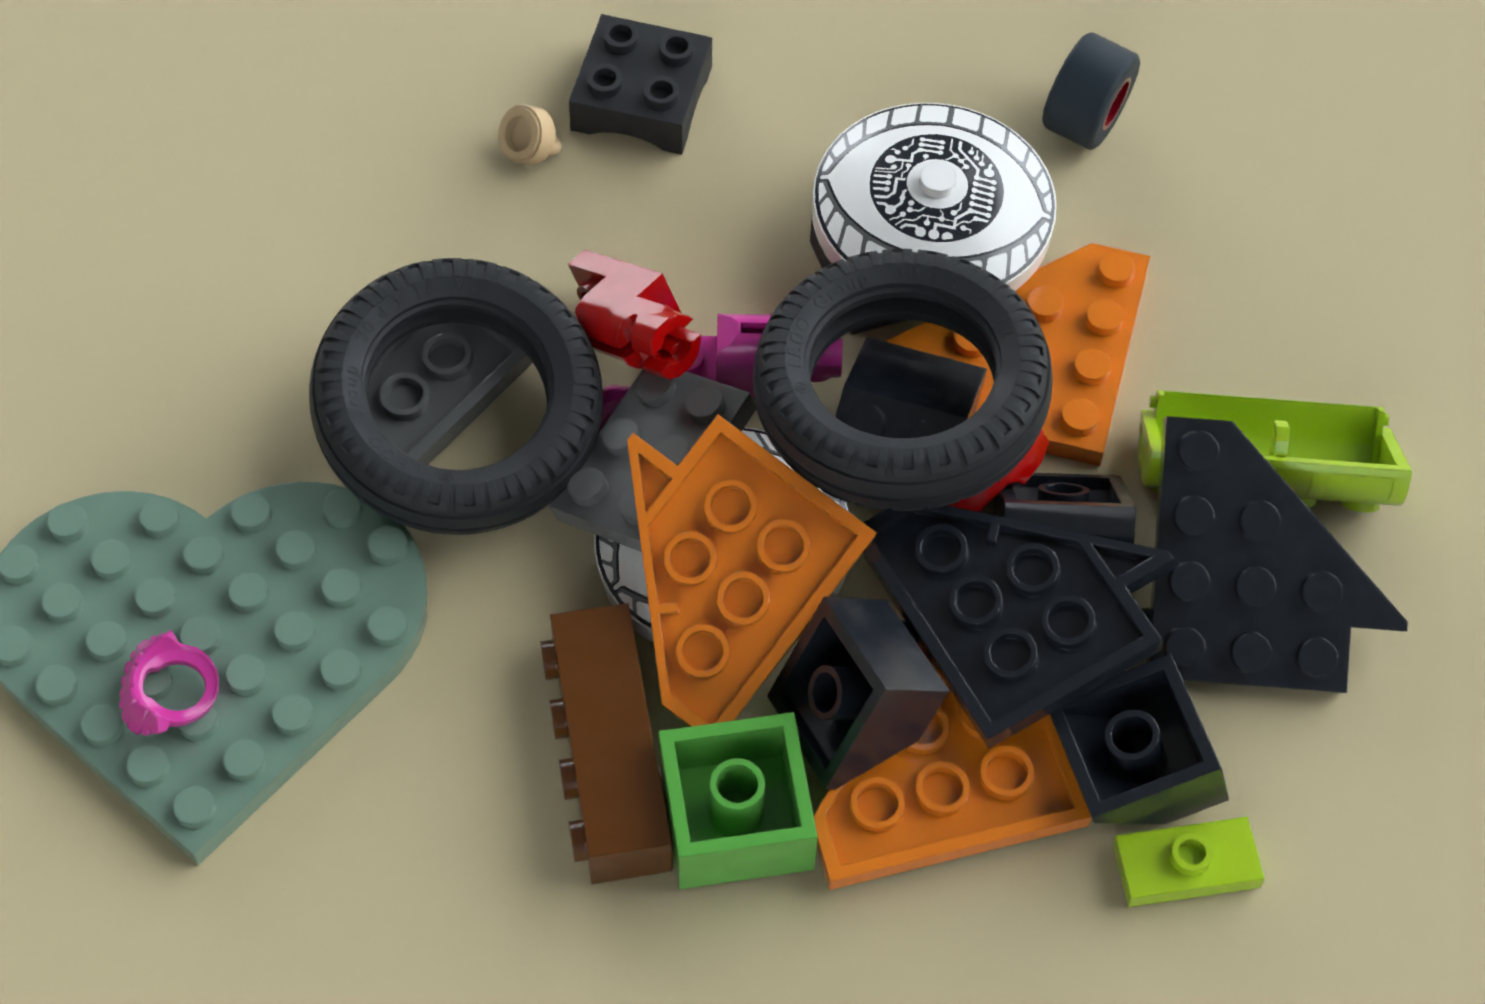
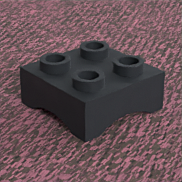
(641, 82)

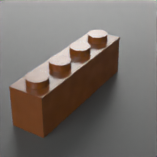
(610, 744)

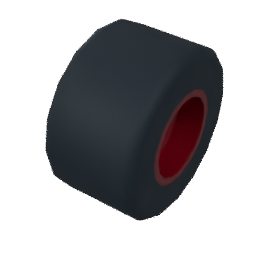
(1090, 90)

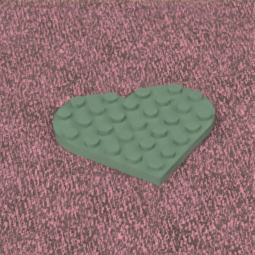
(286, 591)

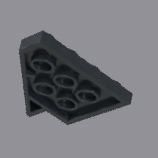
(1255, 574)

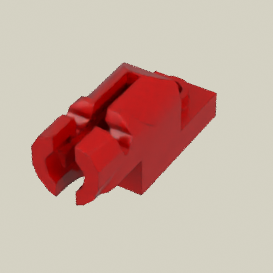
(633, 315)

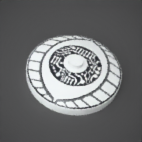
(936, 184)

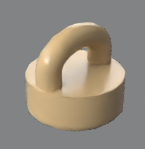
(528, 135)

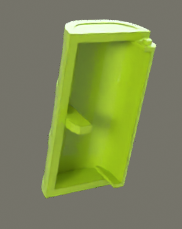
(1313, 446)

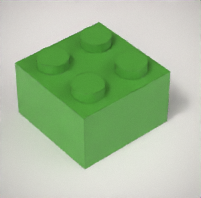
(737, 800)

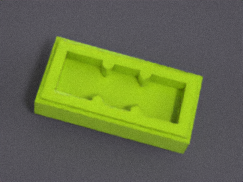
(1188, 861)

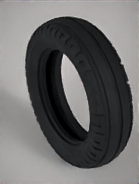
(468, 294)
(902, 471)

